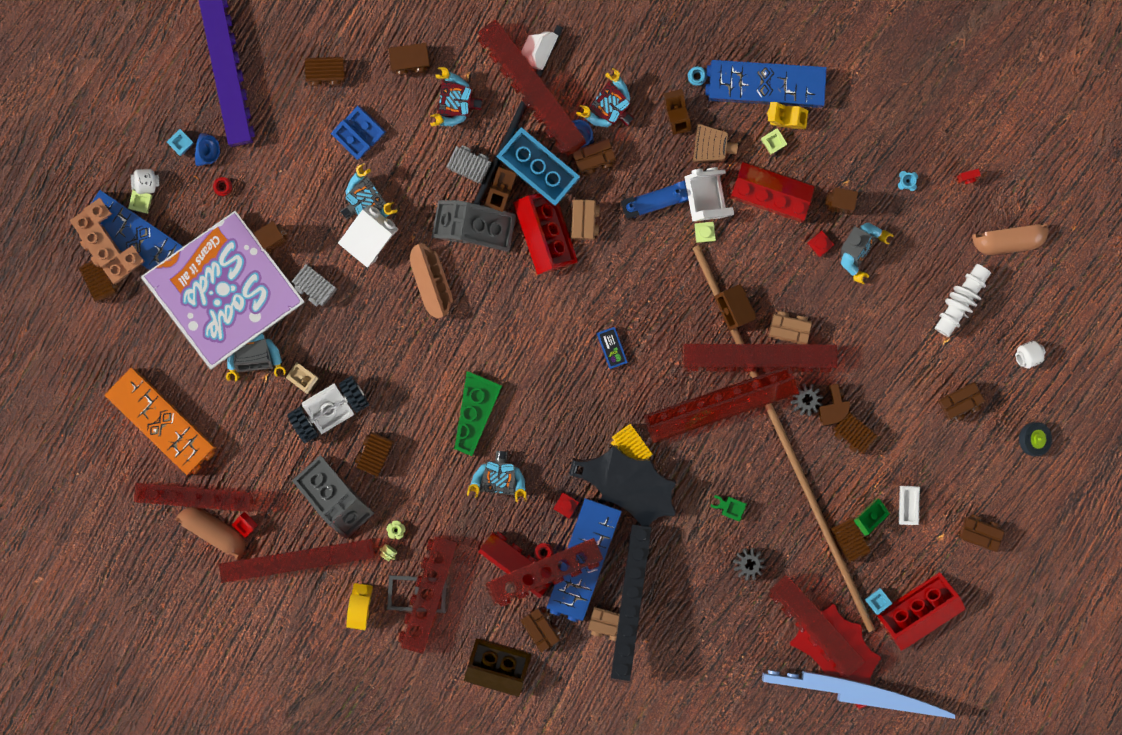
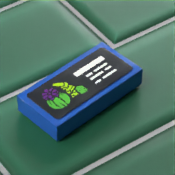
(612, 348)

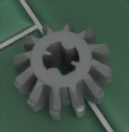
(811, 404)
(755, 567)

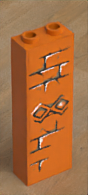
(161, 422)

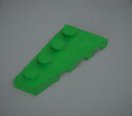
(476, 407)

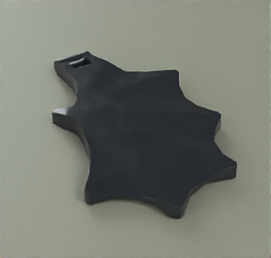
(629, 484)

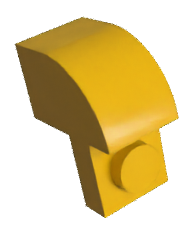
(787, 116)
(359, 606)

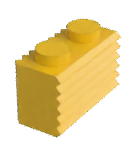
(631, 443)

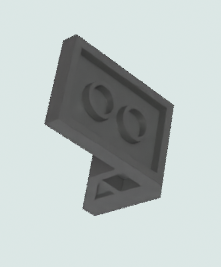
(473, 224)
(332, 497)

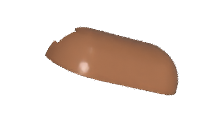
(1011, 239)
(431, 280)
(212, 530)

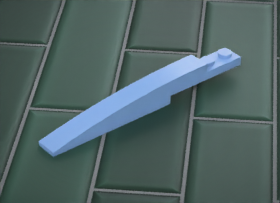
(856, 692)

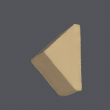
(303, 378)

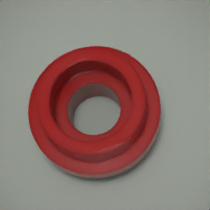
(216, 186)
(543, 546)

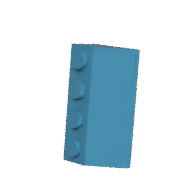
(538, 166)

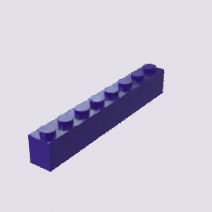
(226, 72)

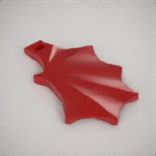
(853, 635)

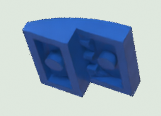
(358, 132)

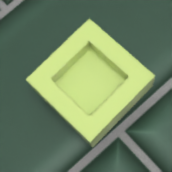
(774, 141)
(140, 202)
(704, 232)

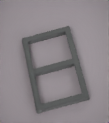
(389, 607)

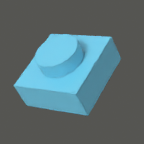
(180, 142)
(878, 601)

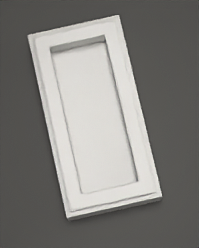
(909, 505)

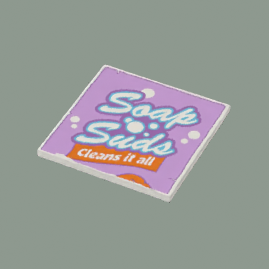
(222, 290)

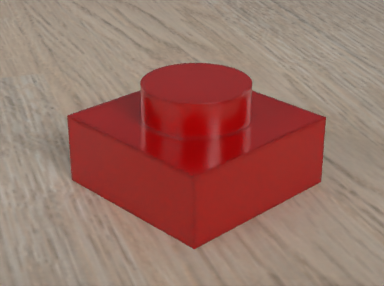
(969, 176)
(820, 244)
(566, 505)
(244, 524)

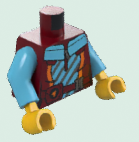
(454, 100)
(610, 104)

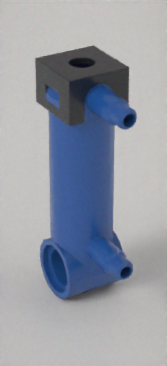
(654, 200)

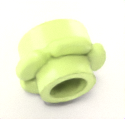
(401, 529)
(388, 552)

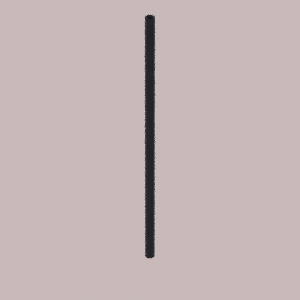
(509, 134)

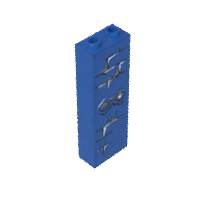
(766, 83)
(130, 229)
(574, 593)

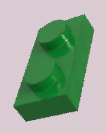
(871, 517)

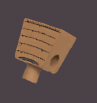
(712, 145)

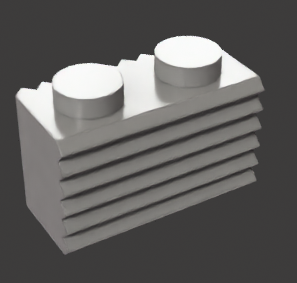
(469, 164)
(313, 285)

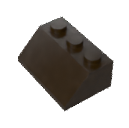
(497, 667)

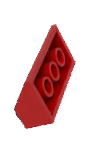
(772, 192)
(545, 233)
(509, 558)
(921, 611)

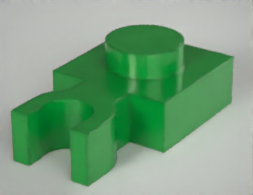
(732, 508)

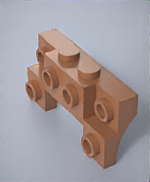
(100, 244)

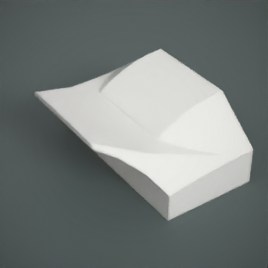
(538, 48)

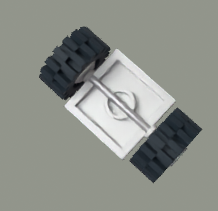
(327, 409)

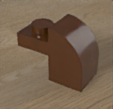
(677, 112)
(501, 189)
(837, 410)

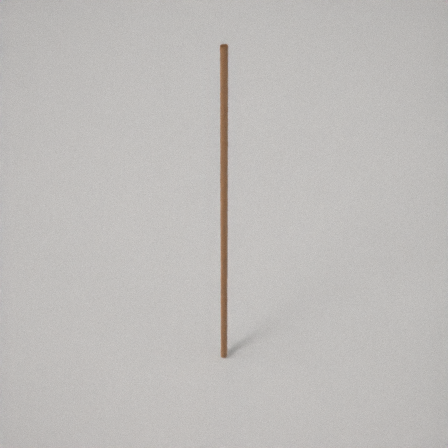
(796, 466)

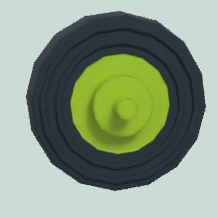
(1035, 439)

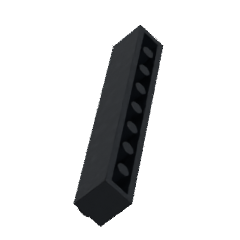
(630, 604)

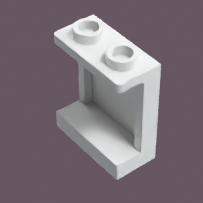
(706, 195)
(368, 235)

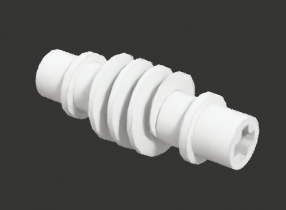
(962, 299)

